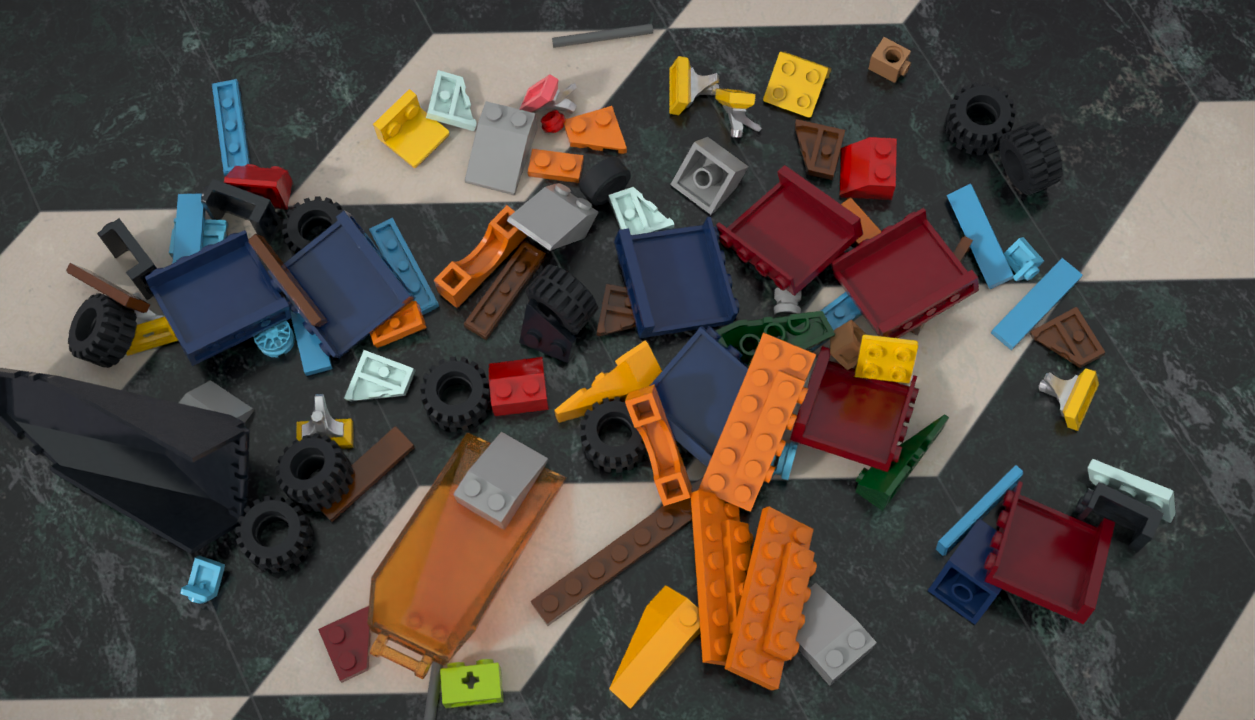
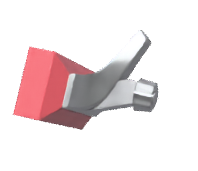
(547, 95)

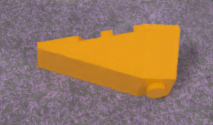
(633, 372)
(660, 638)

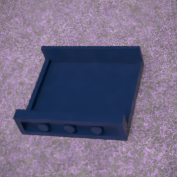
(676, 279)
(347, 284)
(217, 297)
(700, 391)

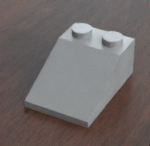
(501, 147)
(554, 217)
(500, 480)
(831, 636)

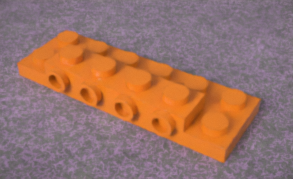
(758, 422)
(722, 565)
(772, 599)

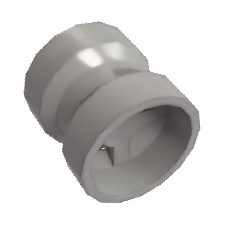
(786, 303)

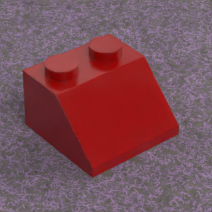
(868, 169)
(269, 183)
(518, 386)

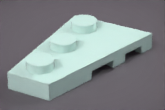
(1134, 487)

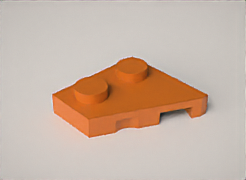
(595, 130)

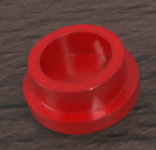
(553, 121)

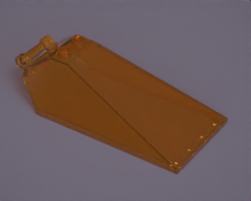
(448, 566)

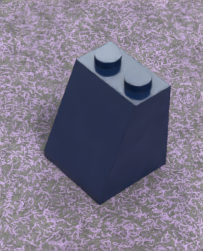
(962, 579)

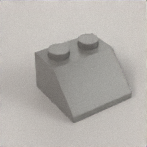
(708, 174)
(215, 398)

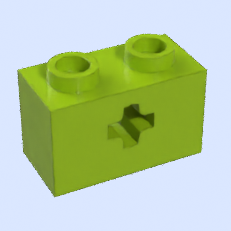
(486, 691)

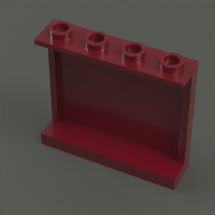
(792, 232)
(903, 276)
(854, 414)
(1048, 556)

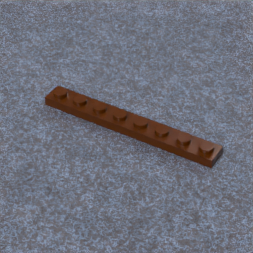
(613, 559)

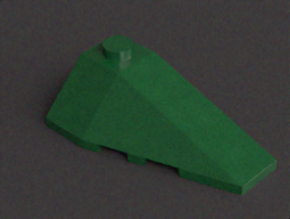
(799, 329)
(881, 486)

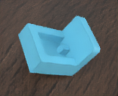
(1023, 260)
(203, 580)

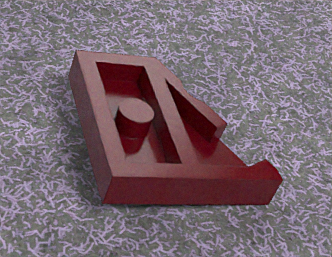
(348, 644)

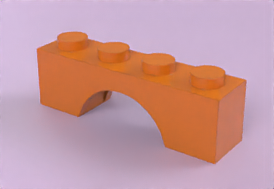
(464, 276)
(666, 462)

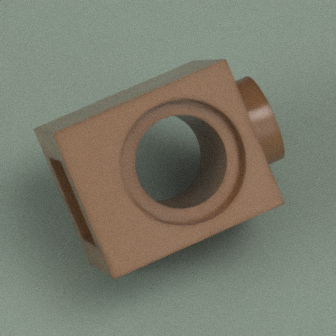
(890, 51)
(846, 344)

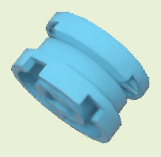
(276, 340)
(785, 461)

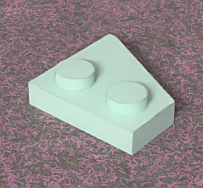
(450, 102)
(637, 213)
(378, 378)

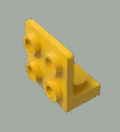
(796, 84)
(409, 131)
(886, 358)

